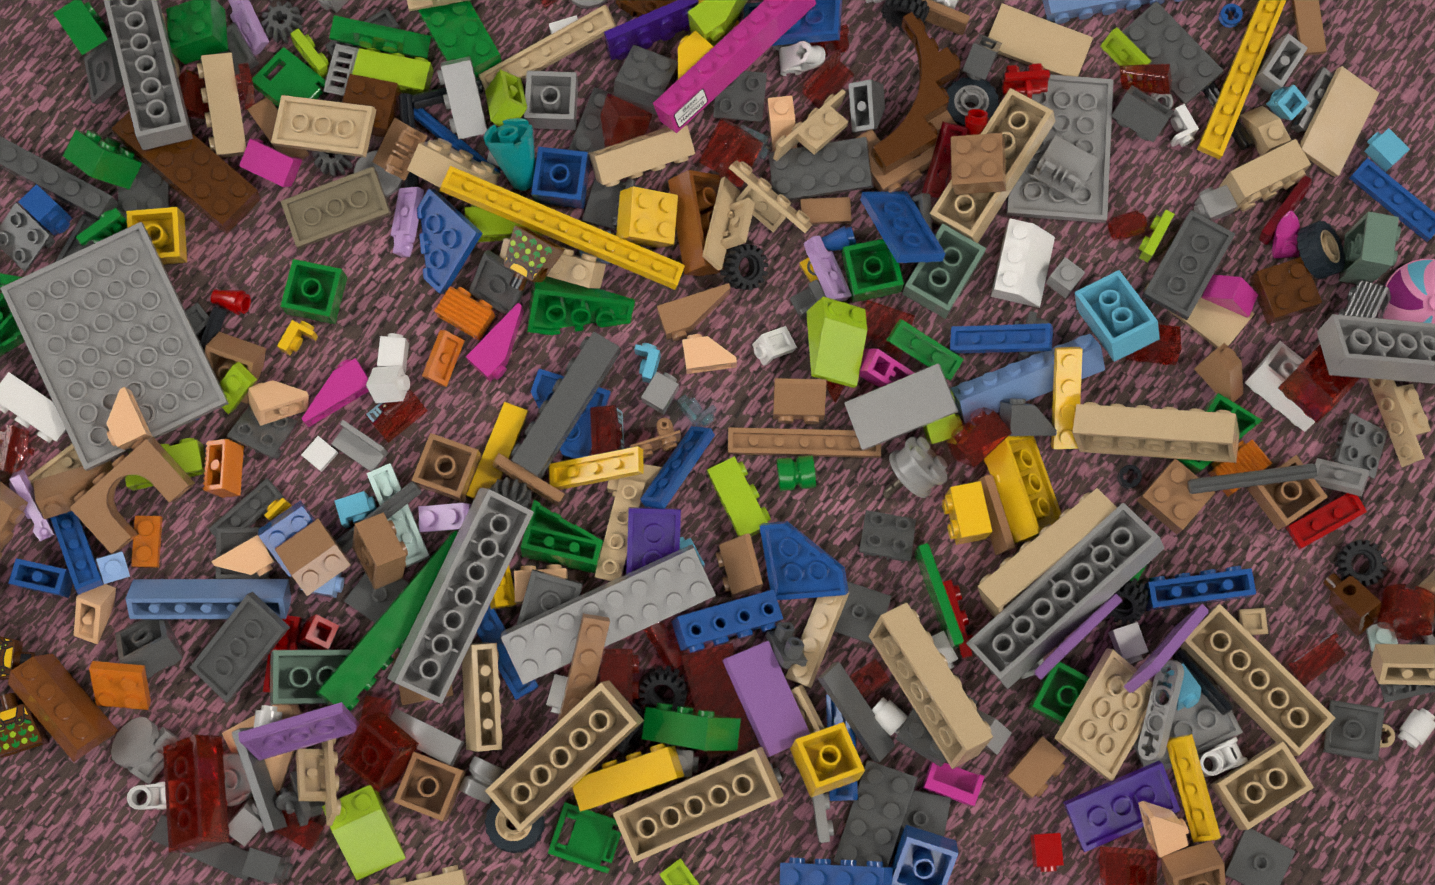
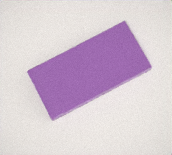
(1078, 635)
(1166, 649)
(766, 698)
(299, 731)

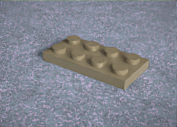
(336, 207)

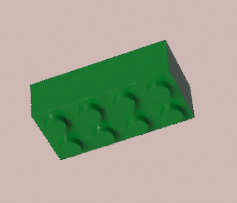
(461, 34)

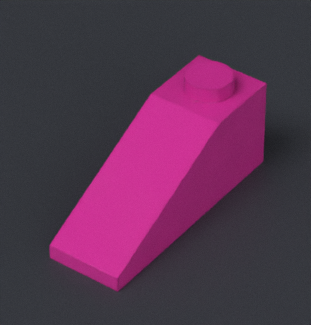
(495, 348)
(881, 369)
(340, 389)

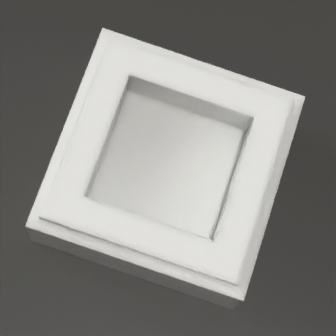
(319, 453)

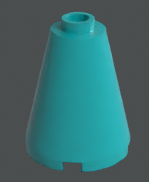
(513, 151)

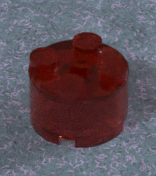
(1407, 611)

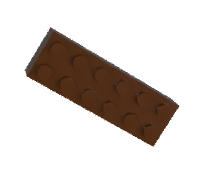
(196, 175)

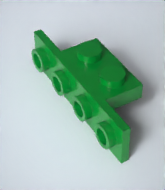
(379, 37)

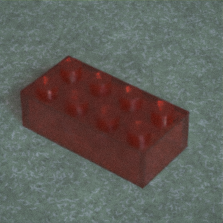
(1314, 388)
(715, 692)
(195, 794)

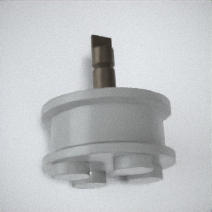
(916, 468)

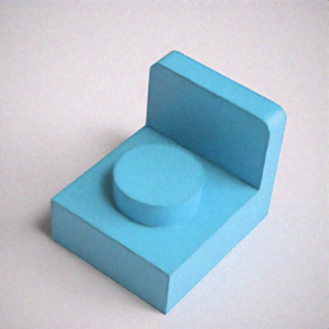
(648, 367)

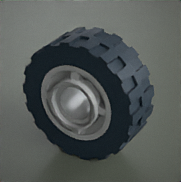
(973, 91)

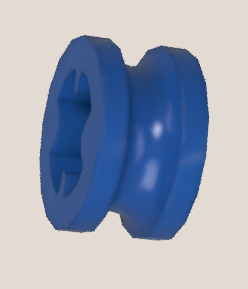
(1237, 14)

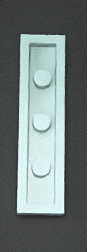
(385, 486)

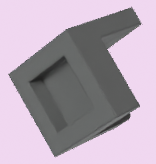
(807, 298)

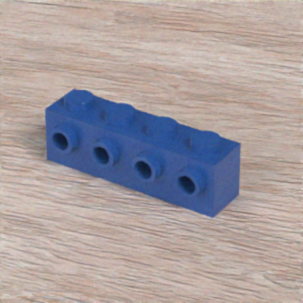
(1200, 589)
(727, 620)
(823, 873)

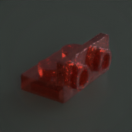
(1163, 351)

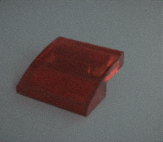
(727, 146)
(880, 324)

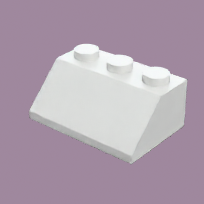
(1023, 263)
(1270, 375)

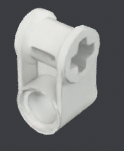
(800, 58)
(1223, 756)
(155, 793)

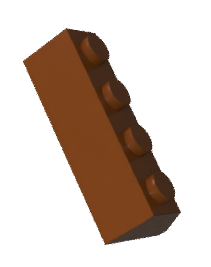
(695, 208)
(61, 705)

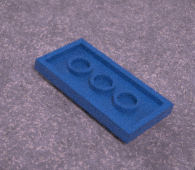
(817, 25)
(902, 227)

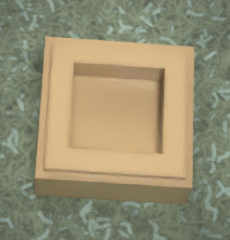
(1253, 620)

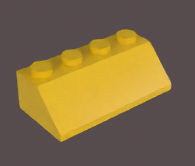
(1023, 487)

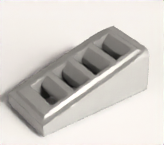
(333, 69)

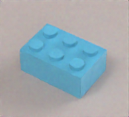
(1117, 315)

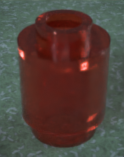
(1127, 225)

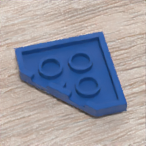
(444, 240)
(579, 440)
(798, 565)

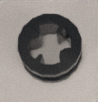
(1123, 471)

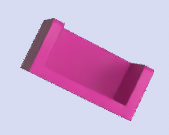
(270, 163)
(953, 783)

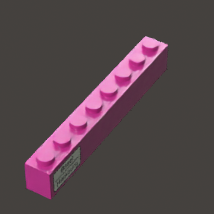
(728, 60)

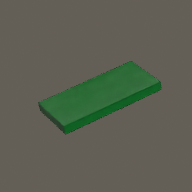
(938, 595)

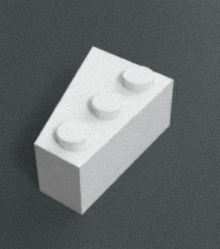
(31, 408)

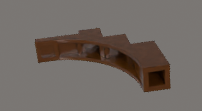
(915, 132)

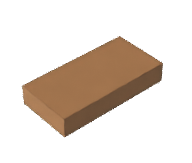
(827, 210)

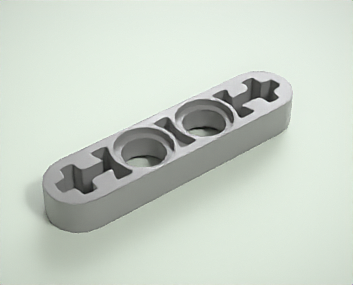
(1165, 711)

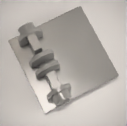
(1065, 167)

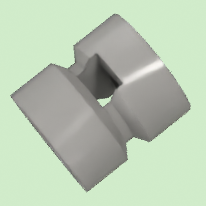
(482, 776)

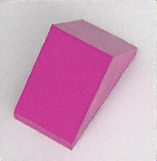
(1231, 294)

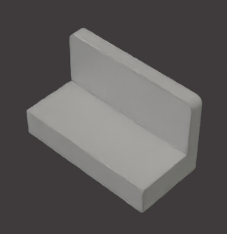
(359, 447)

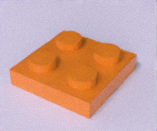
(120, 685)

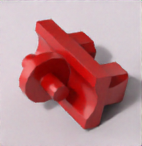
(1026, 82)

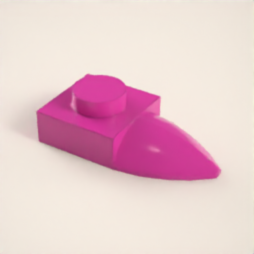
(1286, 236)

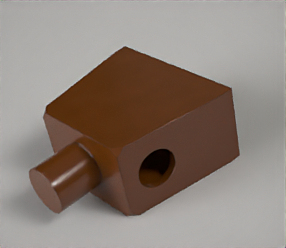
(1353, 603)

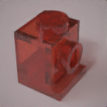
(878, 675)

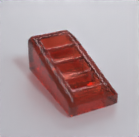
(1154, 71)

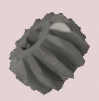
(272, 23)
(332, 164)
(514, 491)

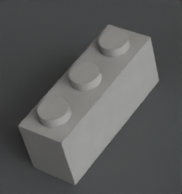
(462, 98)

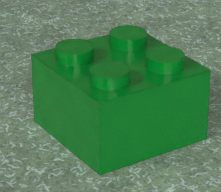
(196, 29)
(102, 158)
(871, 270)
(314, 291)
(1058, 693)

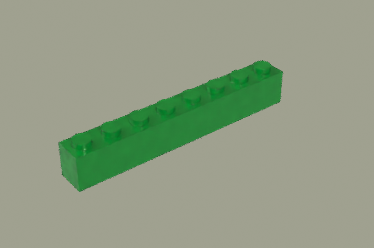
(384, 636)

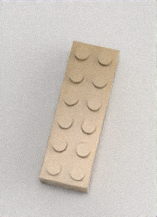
(1023, 129)
(1156, 432)
(1042, 553)
(1256, 681)
(930, 685)
(564, 755)
(698, 804)

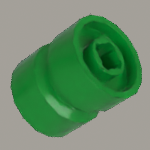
(796, 473)

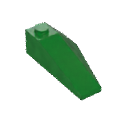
(565, 304)

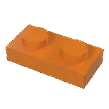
(443, 358)
(147, 542)

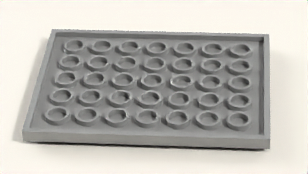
(108, 325)

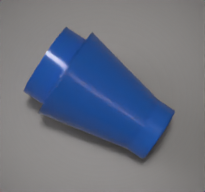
(839, 238)

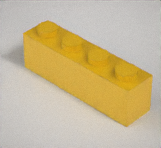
(629, 777)

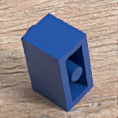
(46, 210)
(41, 578)

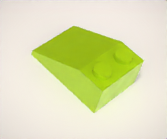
(715, 18)
(836, 340)
(366, 833)

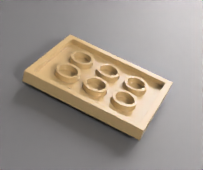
(1106, 716)

